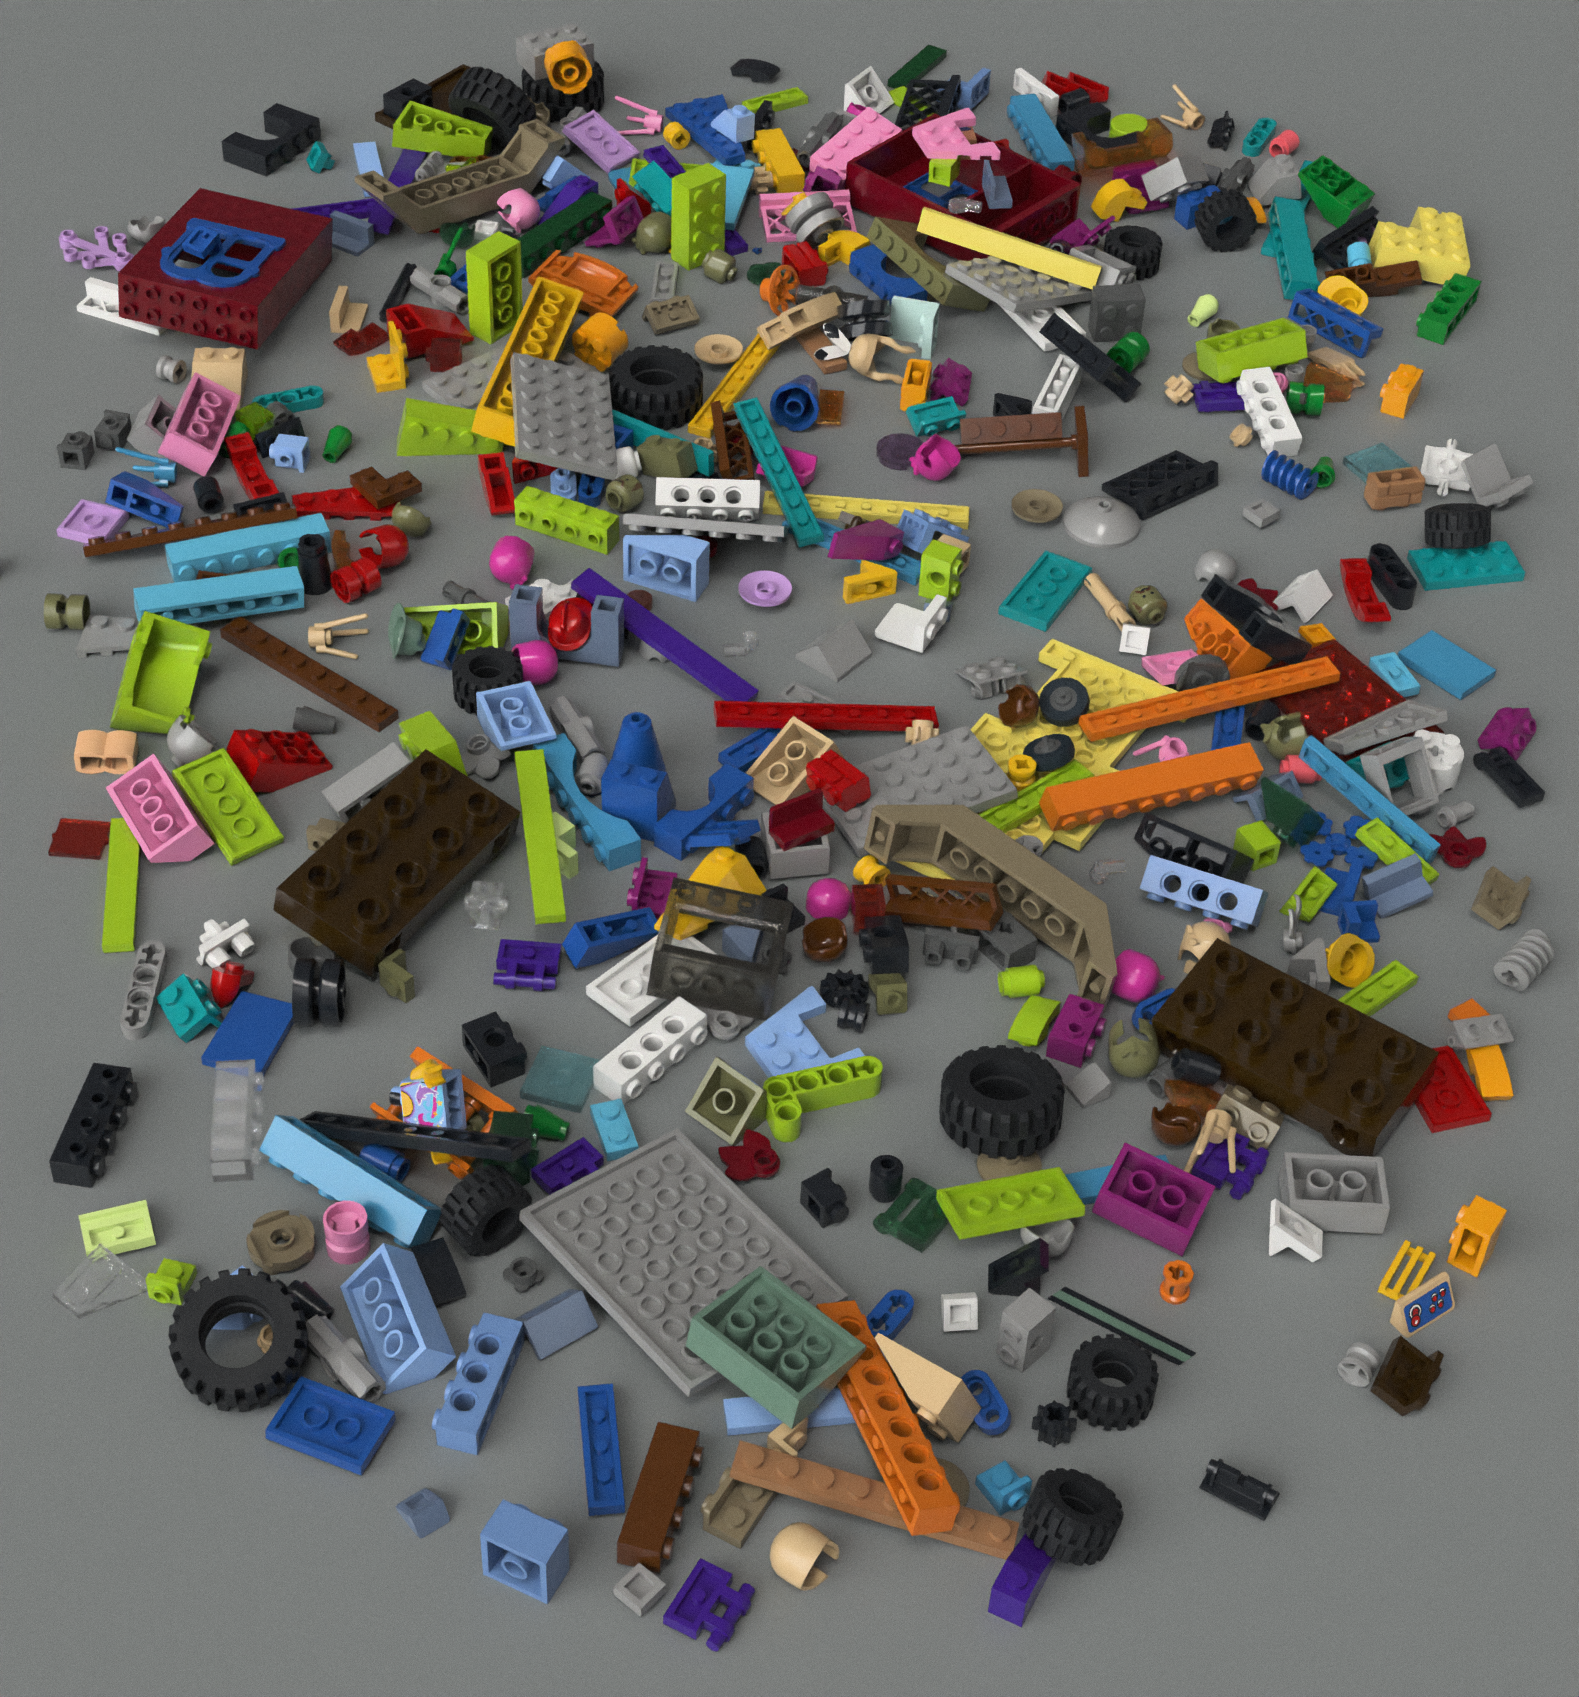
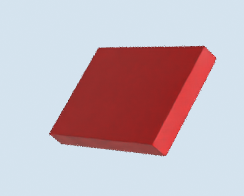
(1451, 1096)

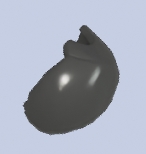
(306, 948)

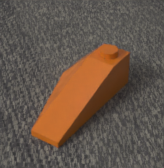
(1221, 638)

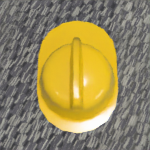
(1344, 293)
(1350, 960)

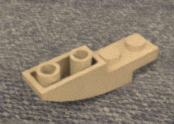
(799, 320)

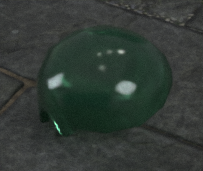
(449, 230)

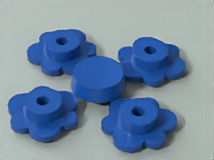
(1338, 844)

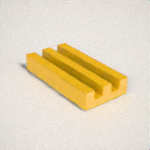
(1416, 1255)

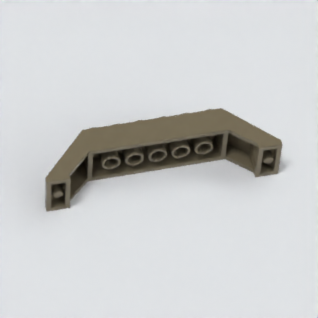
(471, 188)
(1028, 887)

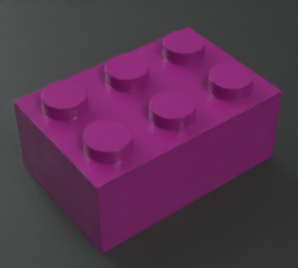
(1153, 1199)

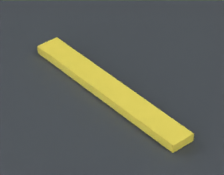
(1008, 248)
(871, 509)

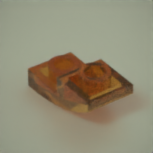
(830, 407)
(340, 550)
(1187, 1094)

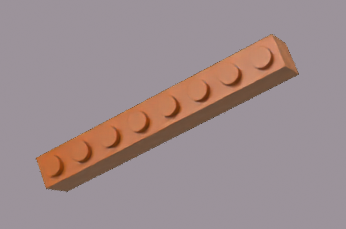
(1150, 787)

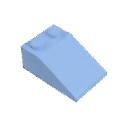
(667, 563)
(513, 716)

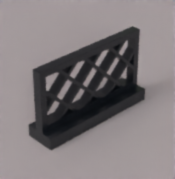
(948, 99)
(1345, 235)
(1163, 493)

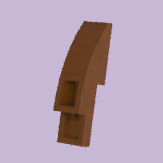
(1381, 280)

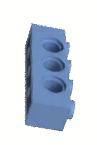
(1249, 899)
(490, 1360)

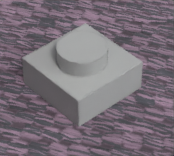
(1261, 512)
(639, 1589)

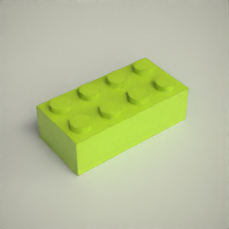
(697, 215)
(494, 286)
(1251, 348)

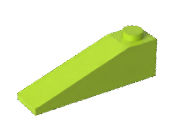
(486, 627)

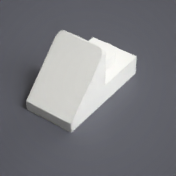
(1293, 1231)

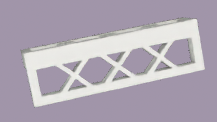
(106, 296)

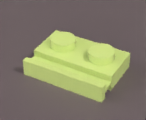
(118, 1228)

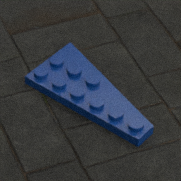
(697, 120)

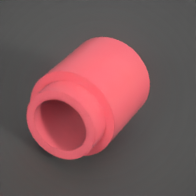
(1284, 143)
(1301, 770)

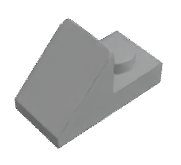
(1311, 965)

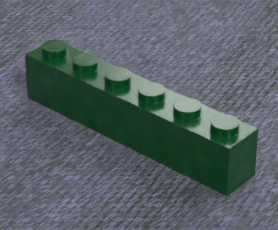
(563, 230)

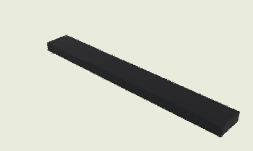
(419, 1136)

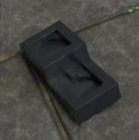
(758, 69)
(439, 1271)

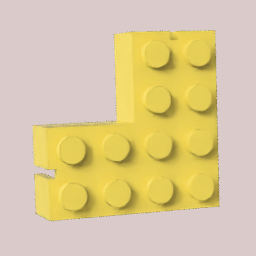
(1431, 239)

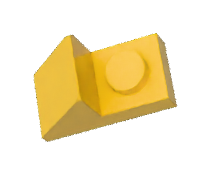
(871, 583)

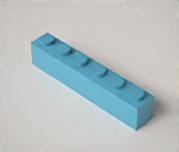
(241, 548)
(223, 596)

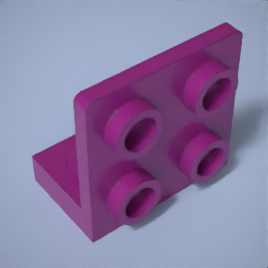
(1132, 175)
(618, 224)
(1079, 234)

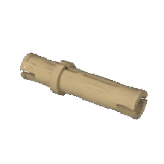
(1113, 608)

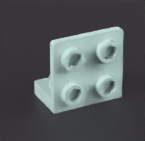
(916, 323)

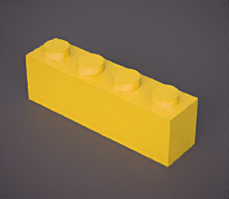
(779, 158)

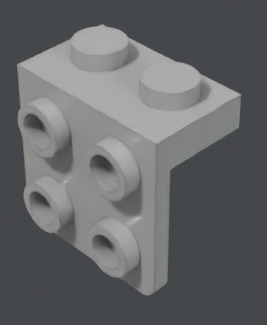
(1490, 478)

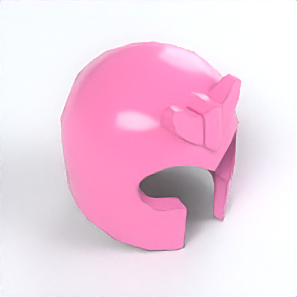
(524, 209)

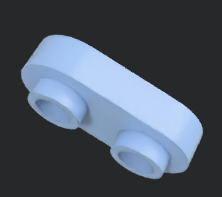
(564, 483)

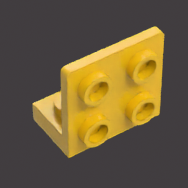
(389, 370)

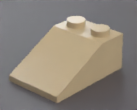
(223, 367)
(781, 767)
(937, 1394)

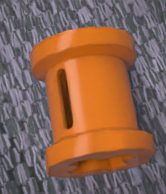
(1181, 1289)

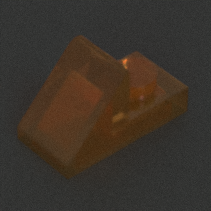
(1336, 385)

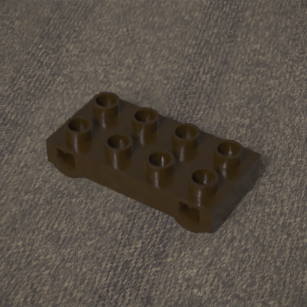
(397, 862)
(1296, 1048)

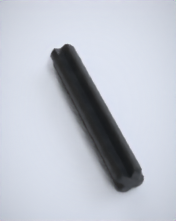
(398, 291)

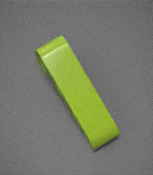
(817, 1089)

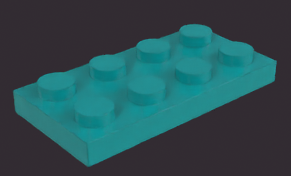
(1465, 567)

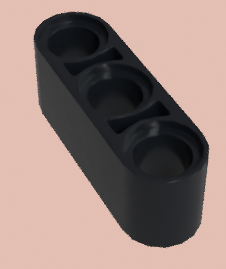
(1392, 577)

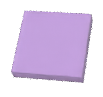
(92, 520)

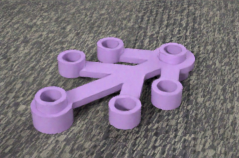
(69, 242)

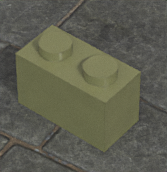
(667, 457)

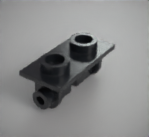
(1221, 132)
(264, 439)
(1239, 1489)

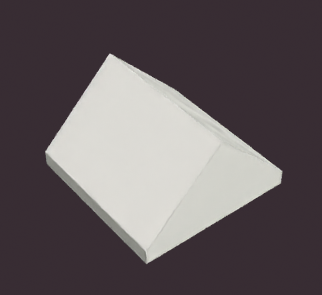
(867, 91)

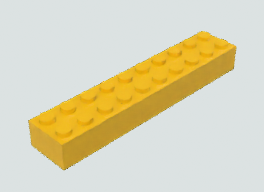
(539, 333)

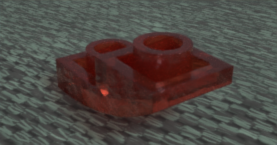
(363, 341)

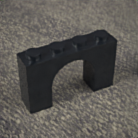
(1091, 121)
(295, 134)
(1262, 624)

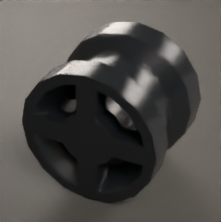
(853, 1015)

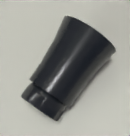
(314, 564)

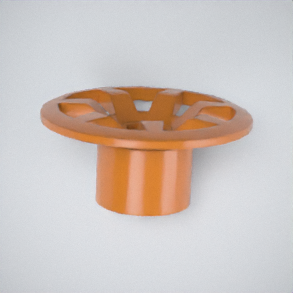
(776, 289)

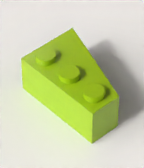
(428, 733)

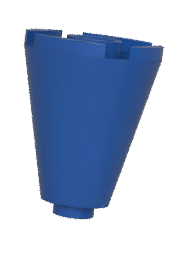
(796, 403)
(638, 743)

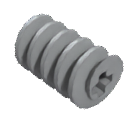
(1525, 960)

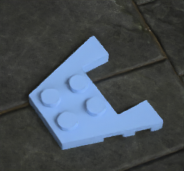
(785, 1042)

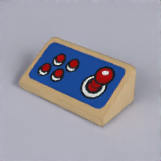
(1423, 1305)

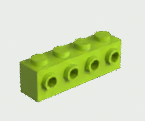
(567, 520)

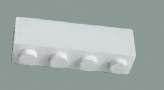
(1059, 387)

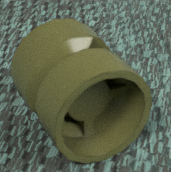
(75, 607)

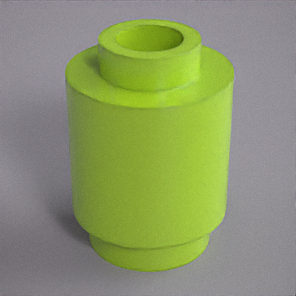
(1021, 981)

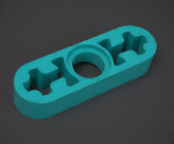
(1259, 137)
(303, 398)

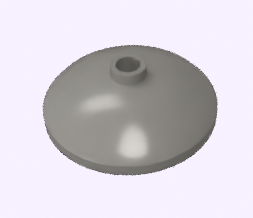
(1101, 522)

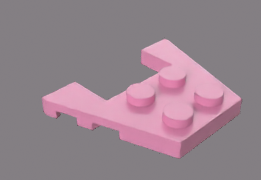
(944, 139)

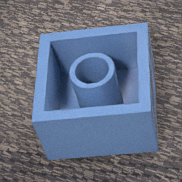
(525, 1551)

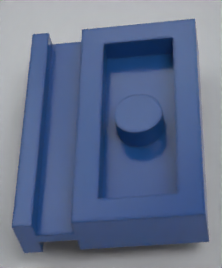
(725, 833)

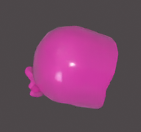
(935, 458)
(511, 560)
(537, 660)
(1136, 977)

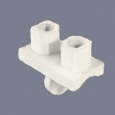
(220, 939)

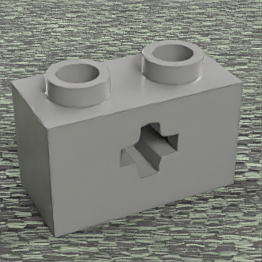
(1025, 1330)

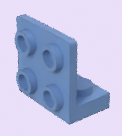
(974, 90)
(920, 528)

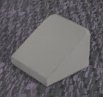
(1090, 1086)

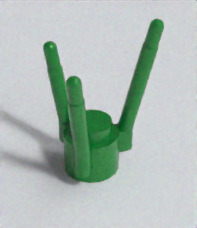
(446, 266)

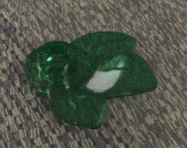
(758, 272)

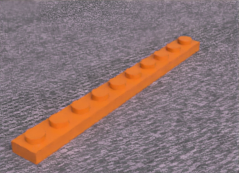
(1208, 698)

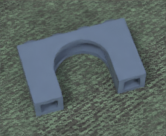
(607, 626)

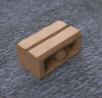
(1394, 488)

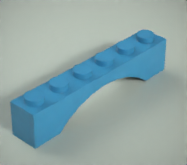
(610, 837)

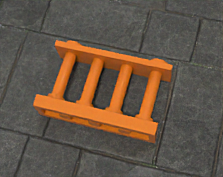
(474, 1098)

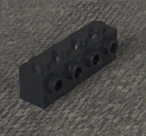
(93, 1125)

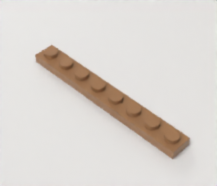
(863, 1497)

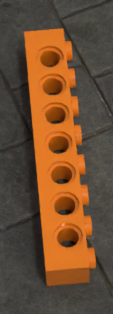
(893, 1432)

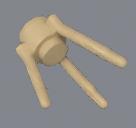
(1191, 116)
(322, 635)
(1215, 1130)

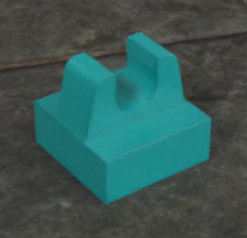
(319, 158)

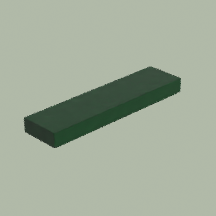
(917, 66)

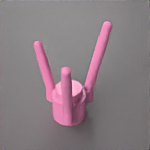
(652, 122)
(1170, 748)

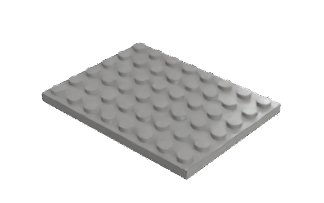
(665, 1240)

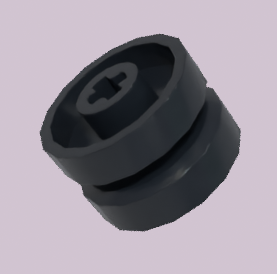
(864, 316)
(319, 992)

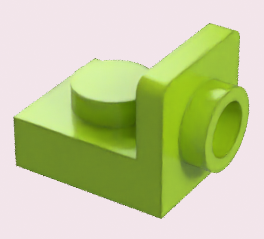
(170, 1281)

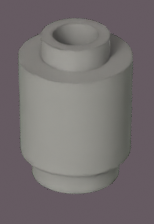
(590, 773)

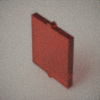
(80, 839)

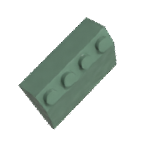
(774, 1345)

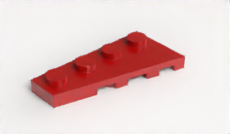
(339, 502)

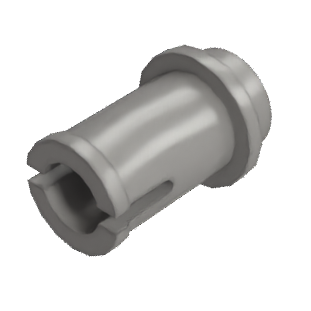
(1449, 816)

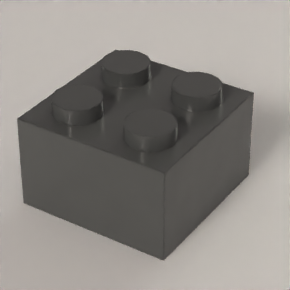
(1115, 311)

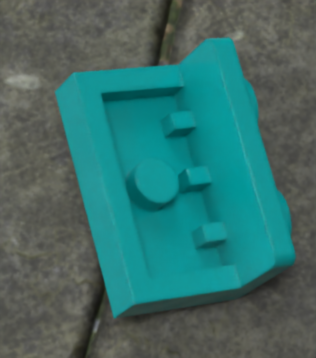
(935, 416)
(189, 1007)

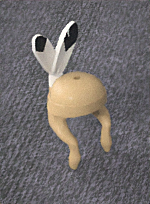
(860, 352)

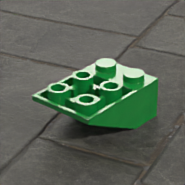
(1335, 191)

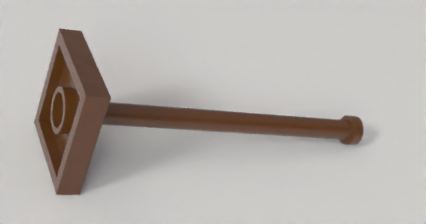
(1077, 442)

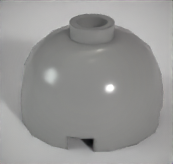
(189, 741)

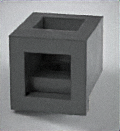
(113, 430)
(76, 443)

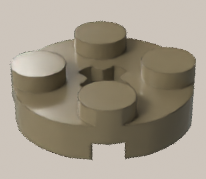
(284, 1257)

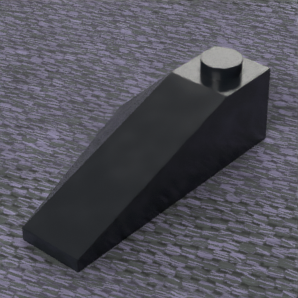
(1192, 850)

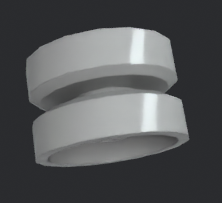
(814, 219)

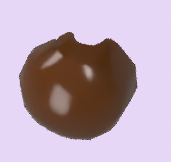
(1020, 707)
(824, 939)
(1175, 1124)

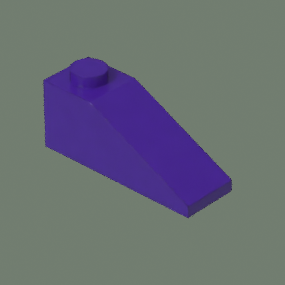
(569, 194)
(1020, 1582)

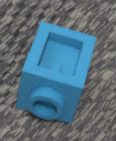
(1004, 1488)

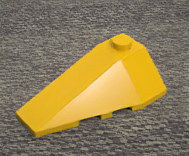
(721, 869)

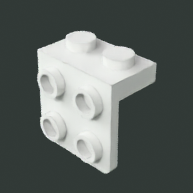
(912, 626)

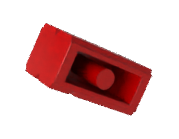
(806, 263)
(838, 780)

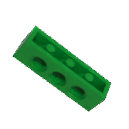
(1448, 308)

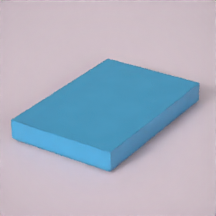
(1446, 664)

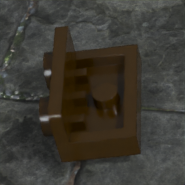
(1406, 1376)

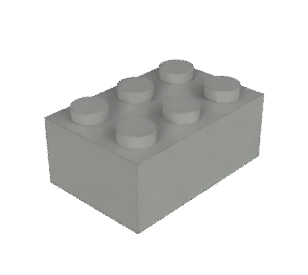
(532, 47)
(1336, 1191)

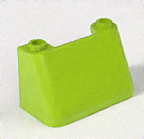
(159, 675)

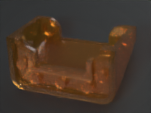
(1151, 145)

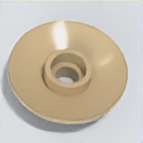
(718, 349)

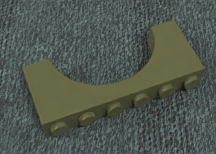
(904, 247)

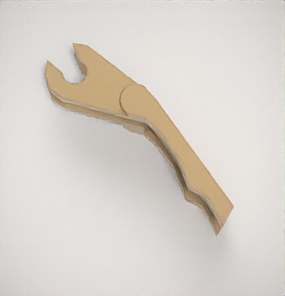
(1338, 362)

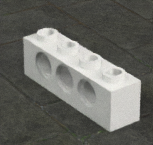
(1269, 411)
(698, 489)
(650, 1051)

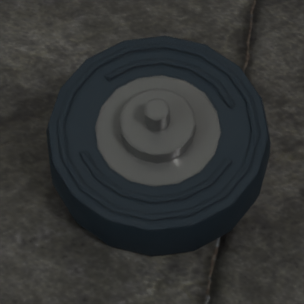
(1064, 701)
(1050, 751)

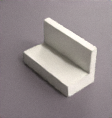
(1306, 594)

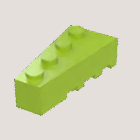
(435, 130)

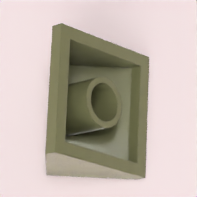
(728, 1102)

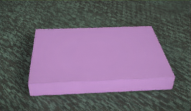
(600, 141)

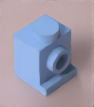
(290, 451)

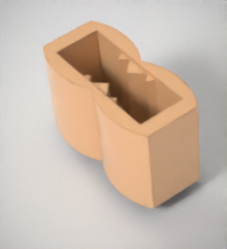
(103, 751)

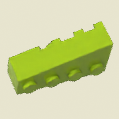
(440, 430)

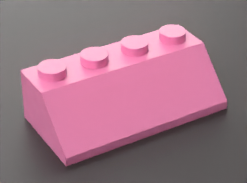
(159, 813)

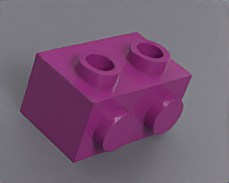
(1076, 1030)

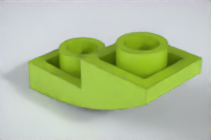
(1033, 1020)

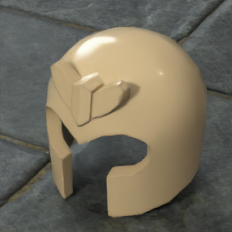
(1199, 939)
(796, 1551)

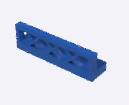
(1340, 316)

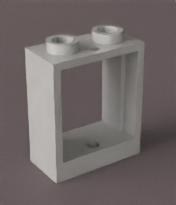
(1113, 270)
(1418, 770)

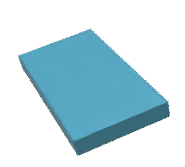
(737, 187)

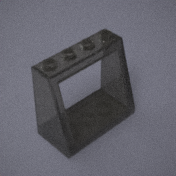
(715, 979)

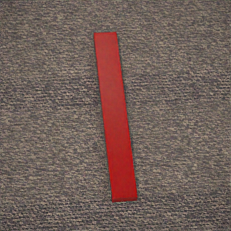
(821, 715)

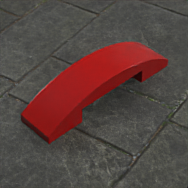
(248, 466)
(1360, 592)

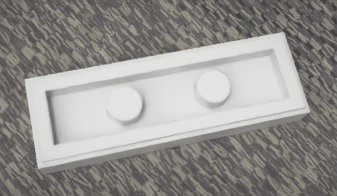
(1027, 84)

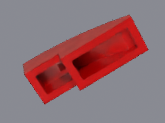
(1061, 85)
(496, 483)

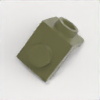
(395, 977)

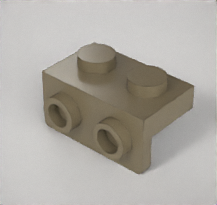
(1500, 898)
(1251, 1117)

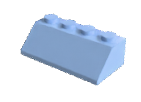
(397, 1319)

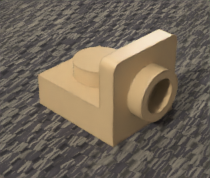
(787, 1439)

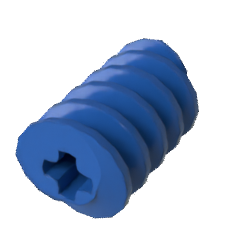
(1288, 475)

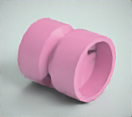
(346, 1232)

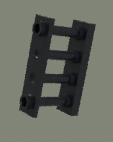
(1090, 357)

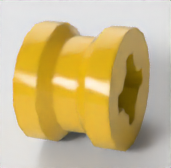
(676, 135)
(1021, 771)
(870, 872)

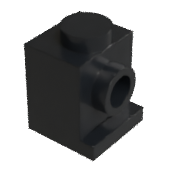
(824, 1198)

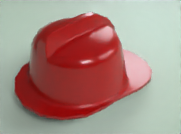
(570, 624)

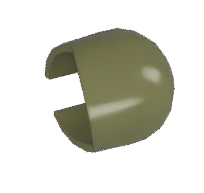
(653, 233)
(1284, 735)
(1134, 1056)

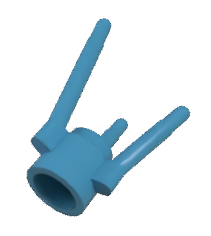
(164, 470)

